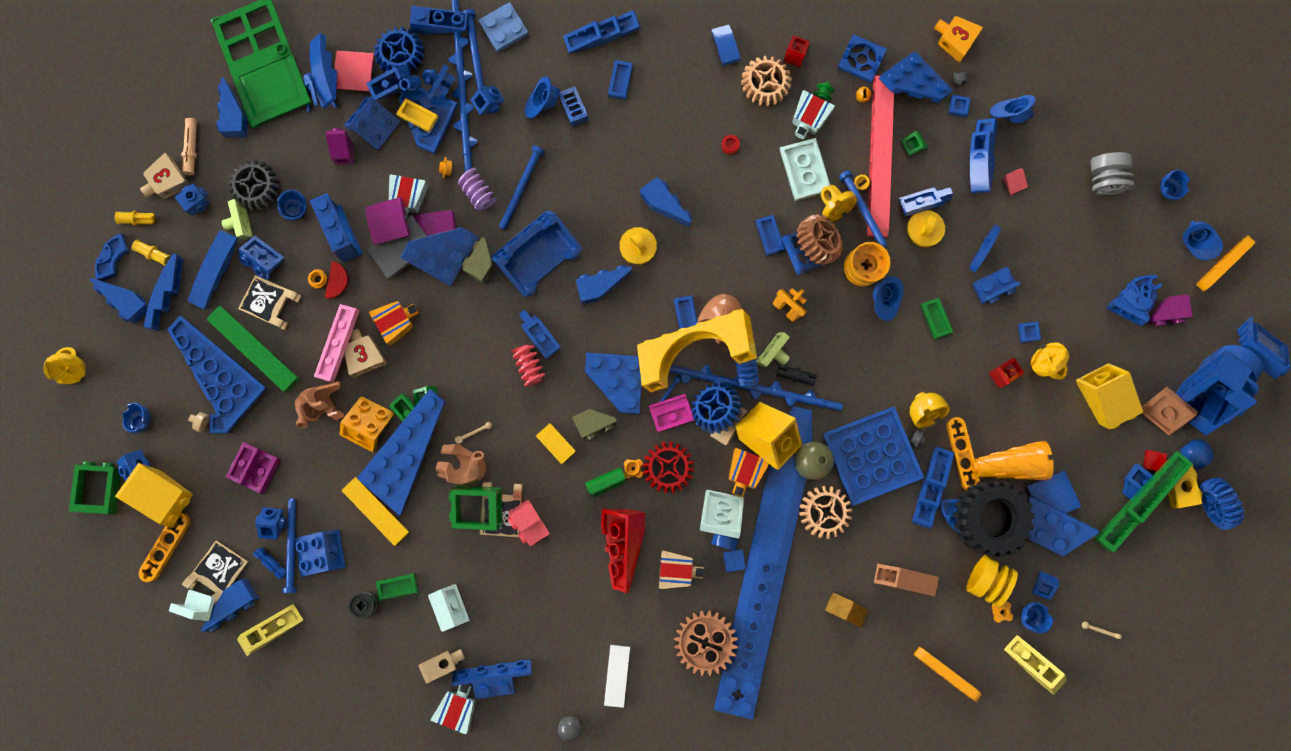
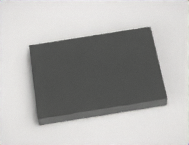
(388, 253)

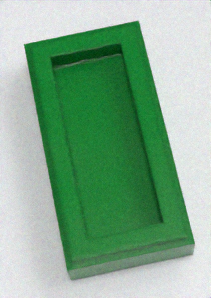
(936, 318)
(397, 587)

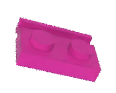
(671, 413)

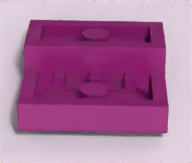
(387, 220)
(436, 221)
(253, 468)

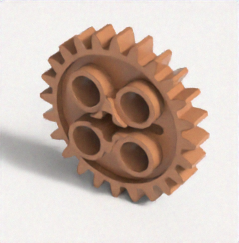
(699, 660)

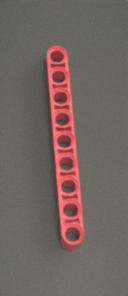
(880, 156)

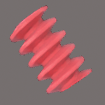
(528, 365)

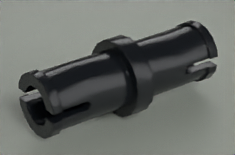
(796, 375)

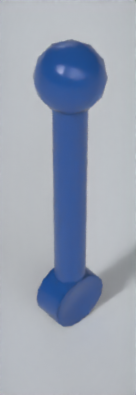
(677, 379)

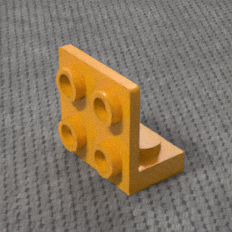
(365, 423)

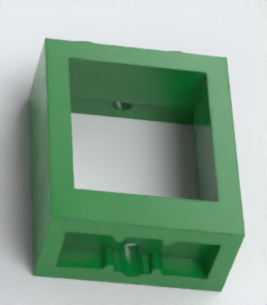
(112, 488)
(495, 507)

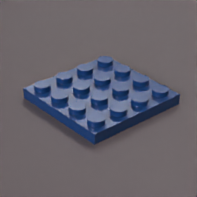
(873, 456)

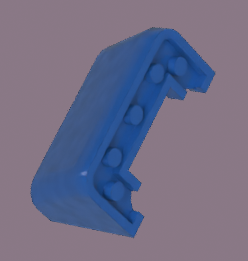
(536, 252)

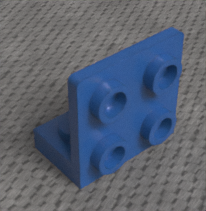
(372, 122)
(320, 552)

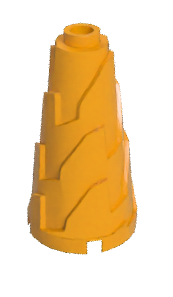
(1019, 462)

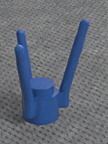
(309, 83)

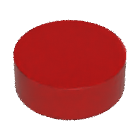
(730, 144)

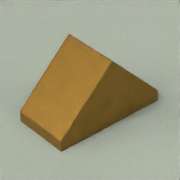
(846, 609)

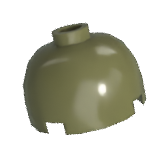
(814, 460)

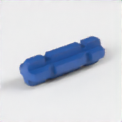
(270, 563)

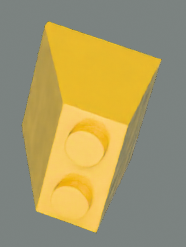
(1110, 395)
(770, 434)
(154, 494)

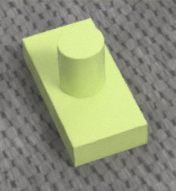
(238, 221)
(774, 351)

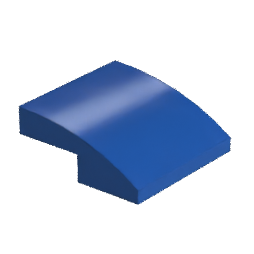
(1056, 492)

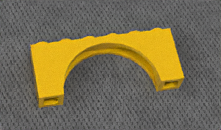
(658, 354)

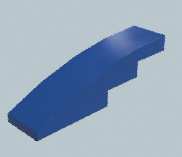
(602, 32)
(323, 75)
(212, 268)
(167, 285)
(932, 487)

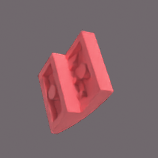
(354, 70)

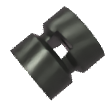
(363, 605)

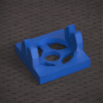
(855, 41)
(800, 267)

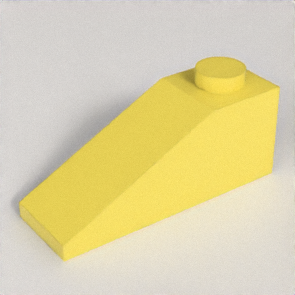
(269, 629)
(1036, 665)

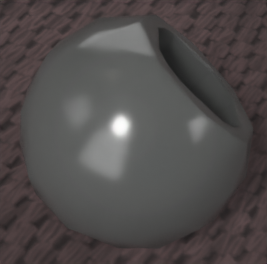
(569, 728)

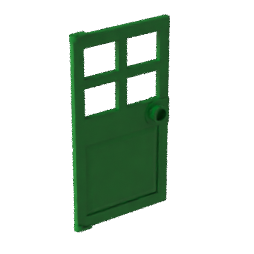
(269, 77)

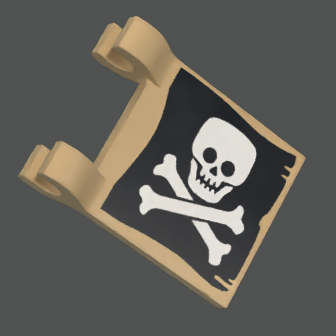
(267, 300)
(508, 503)
(217, 570)

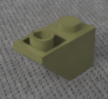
(479, 264)
(592, 422)

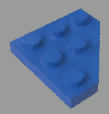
(915, 78)
(443, 108)
(440, 253)
(617, 378)

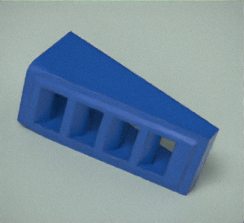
(578, 119)

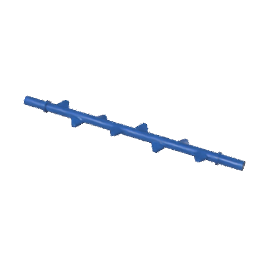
(460, 93)
(756, 390)

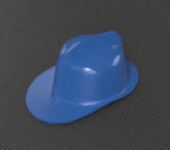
(542, 97)
(1015, 110)
(1202, 241)
(888, 297)

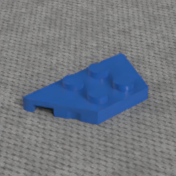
(1057, 529)

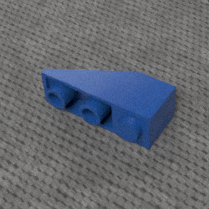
(437, 21)
(232, 119)
(661, 201)
(597, 286)
(128, 303)
(231, 601)

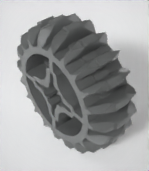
(252, 171)

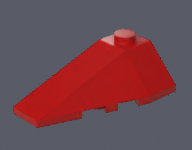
(624, 537)

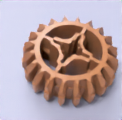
(819, 239)

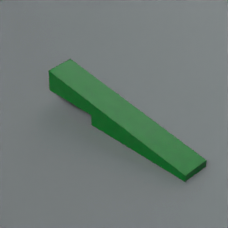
(253, 349)
(1143, 502)

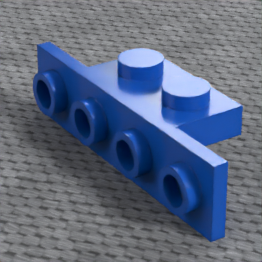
(492, 679)

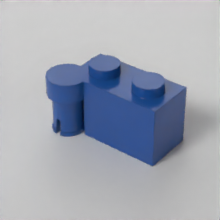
(392, 82)

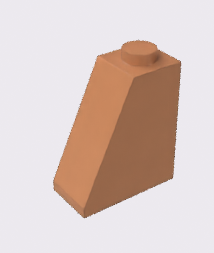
(906, 579)

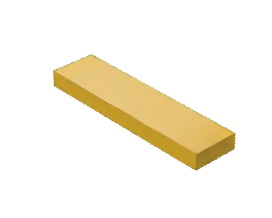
(375, 511)

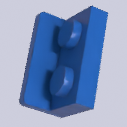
(260, 257)
(994, 285)

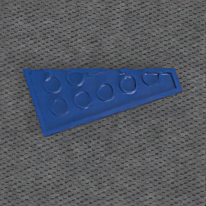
(220, 377)
(400, 459)

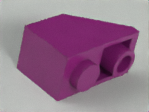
(340, 146)
(1172, 309)

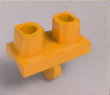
(783, 298)

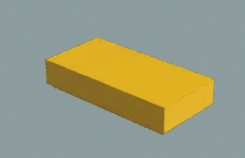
(417, 115)
(555, 443)

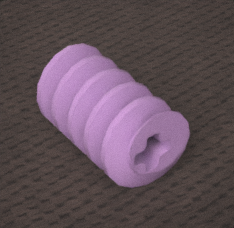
(475, 191)

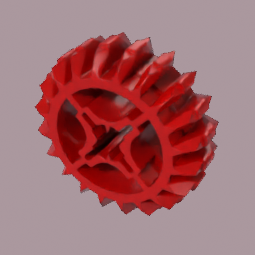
(679, 455)

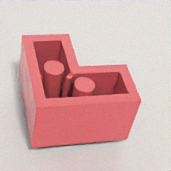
(528, 523)

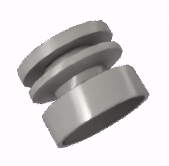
(1112, 173)

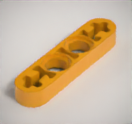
(1225, 263)
(960, 454)
(166, 548)
(947, 674)

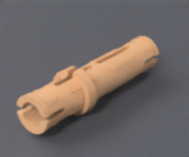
(189, 146)

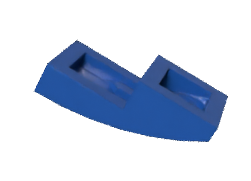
(726, 45)

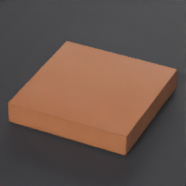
(1168, 411)

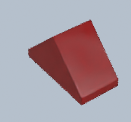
(796, 51)
(1006, 372)

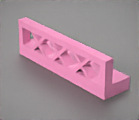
(336, 343)

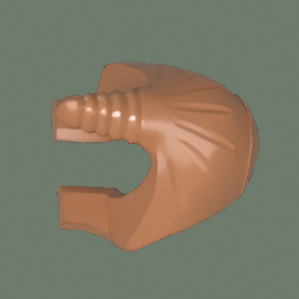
(719, 306)
(315, 402)
(471, 469)

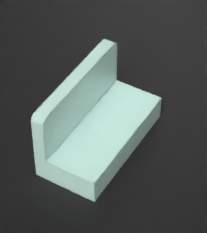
(197, 606)
(448, 607)

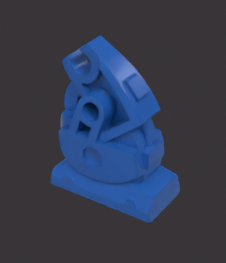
(1136, 300)

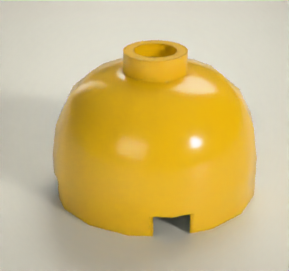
(928, 408)

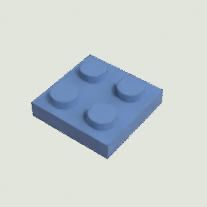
(503, 27)

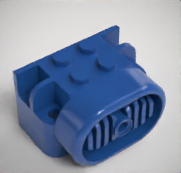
(1222, 387)

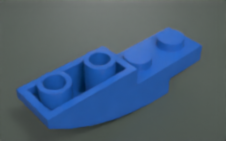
(981, 155)

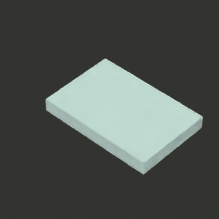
(804, 169)
(722, 514)

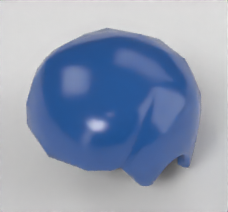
(1174, 185)
(292, 205)
(136, 418)
(1198, 453)
(1036, 618)

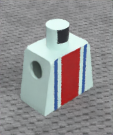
(811, 114)
(410, 190)
(456, 710)

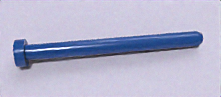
(474, 48)
(537, 152)
(847, 178)
(290, 547)

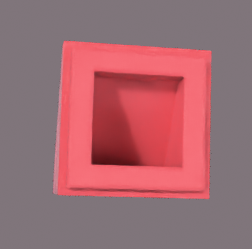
(1015, 181)

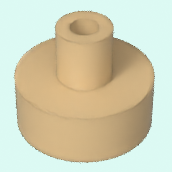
(199, 422)

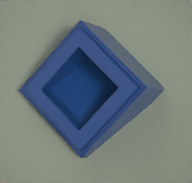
(1045, 585)

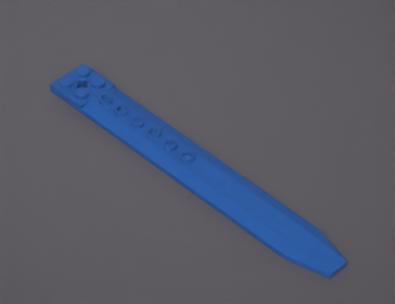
(763, 580)

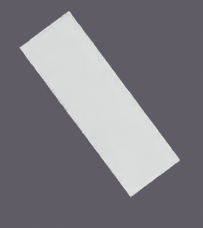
(617, 676)

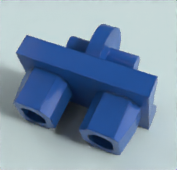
(431, 78)

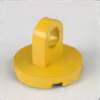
(838, 203)
(926, 229)
(638, 246)
(1050, 361)
(65, 366)

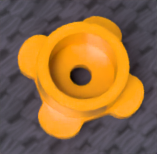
(445, 167)
(628, 468)
(998, 617)

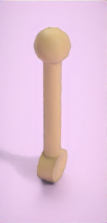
(488, 425)
(1085, 625)

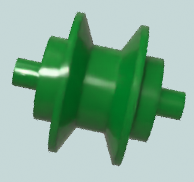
(824, 91)

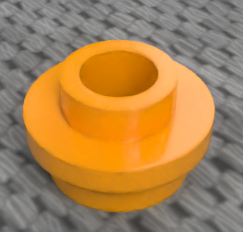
(313, 275)

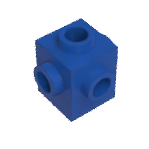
(487, 100)
(193, 199)
(129, 461)
(270, 523)

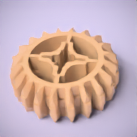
(754, 71)
(817, 507)

